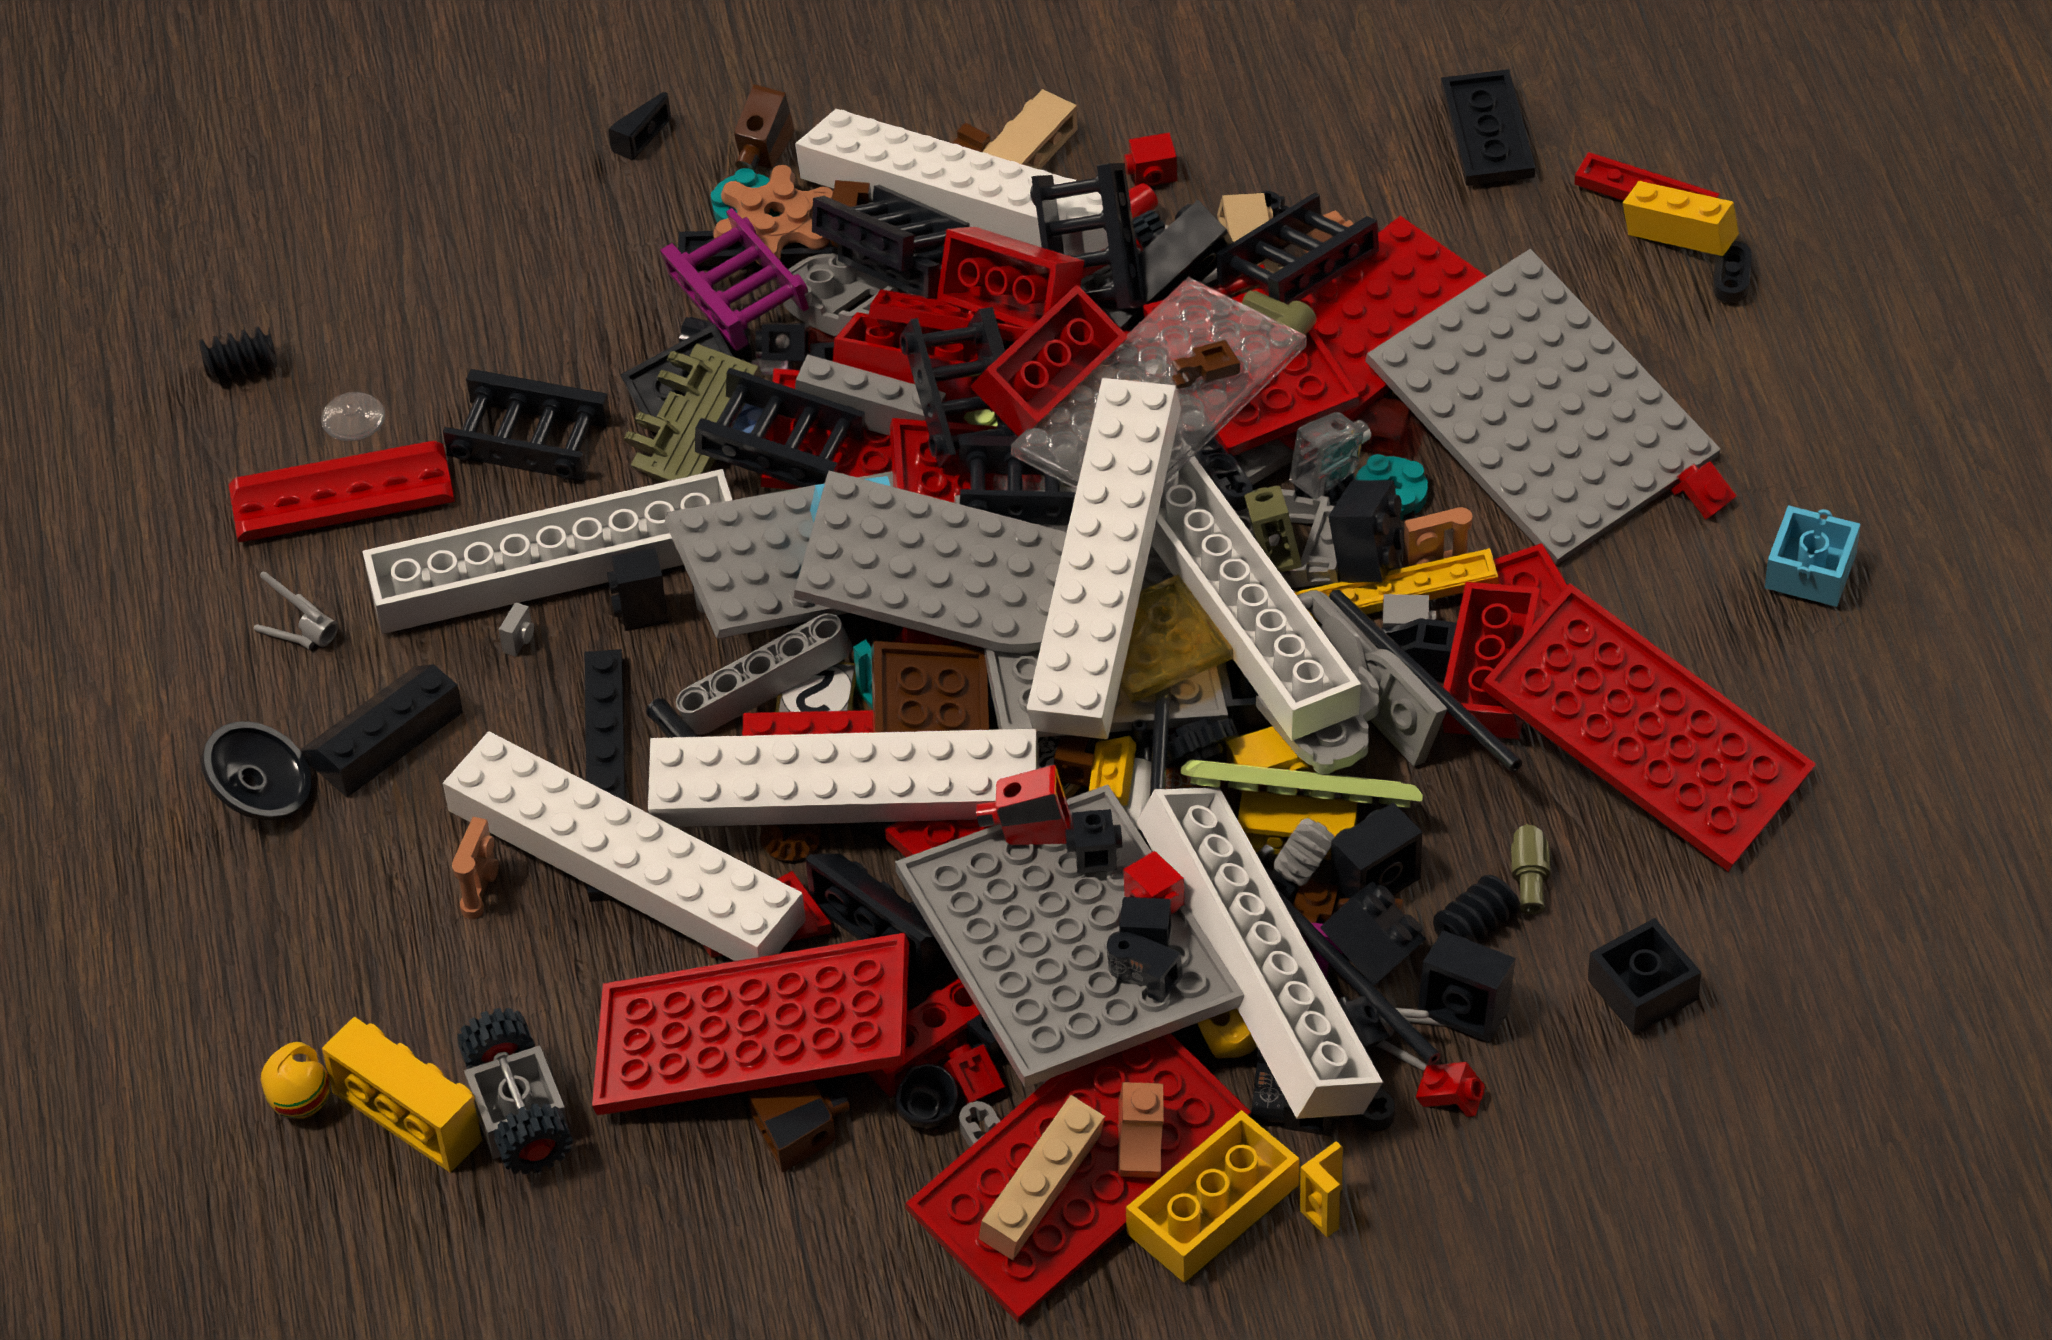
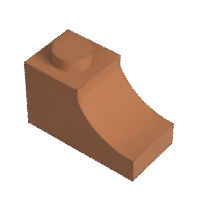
(1140, 1129)

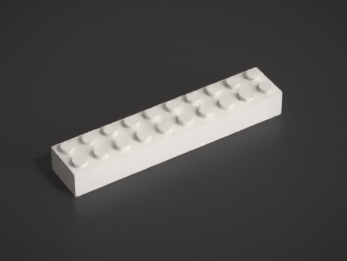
(941, 174)
(528, 553)
(1104, 559)
(1252, 606)
(833, 776)
(624, 851)
(1245, 920)

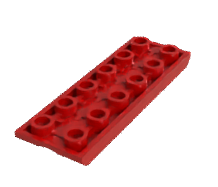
(340, 490)

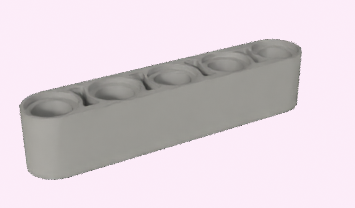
(764, 673)

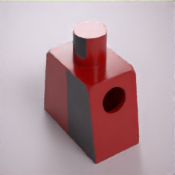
(1029, 808)

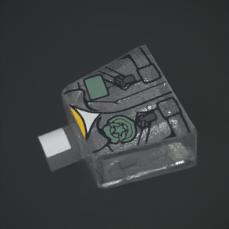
(1326, 453)

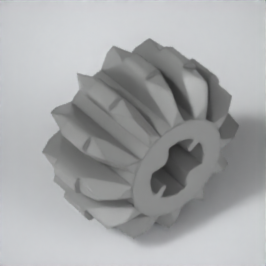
(1303, 852)

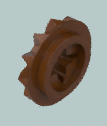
(796, 846)

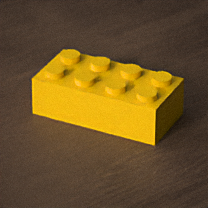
(402, 1093)
(1212, 1196)

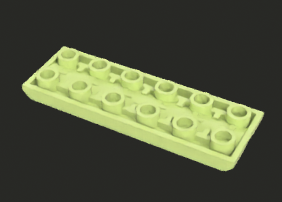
(1314, 784)

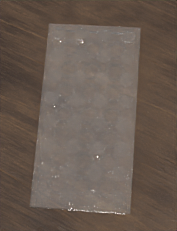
(1182, 321)

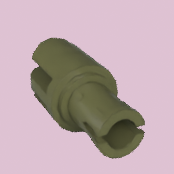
(1530, 867)

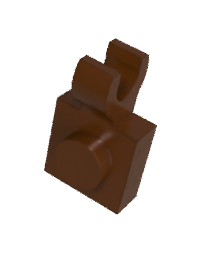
(1209, 361)
(1317, 901)

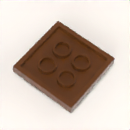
(928, 687)

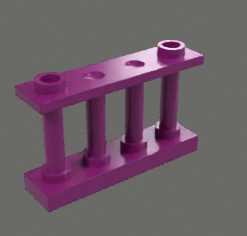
(717, 304)

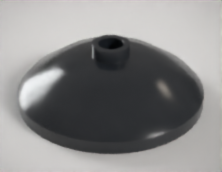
(256, 770)

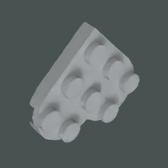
(1341, 742)

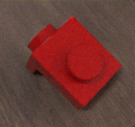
(1704, 488)
(1451, 1085)

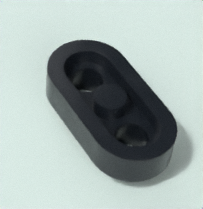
(1732, 273)

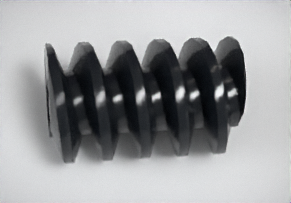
(238, 354)
(1478, 909)

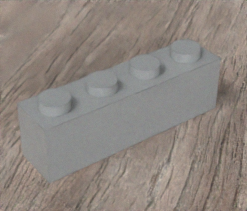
(866, 391)

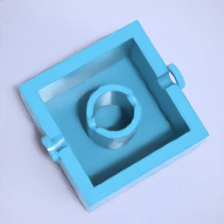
(1812, 555)

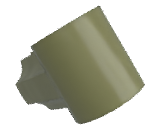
(1295, 315)

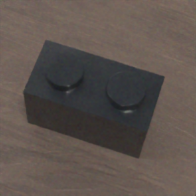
(638, 589)

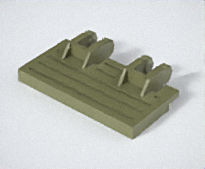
(676, 422)

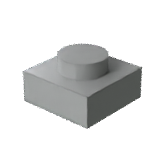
(516, 629)

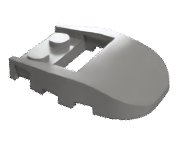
(832, 291)
(1319, 556)

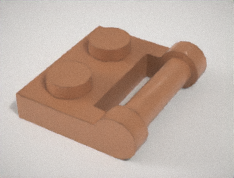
(1426, 536)
(475, 866)

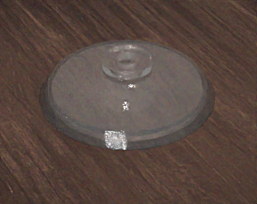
(353, 416)

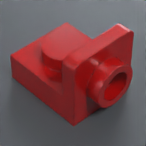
(973, 1072)

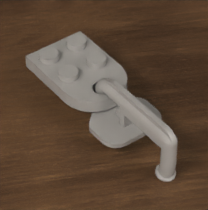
(1407, 708)

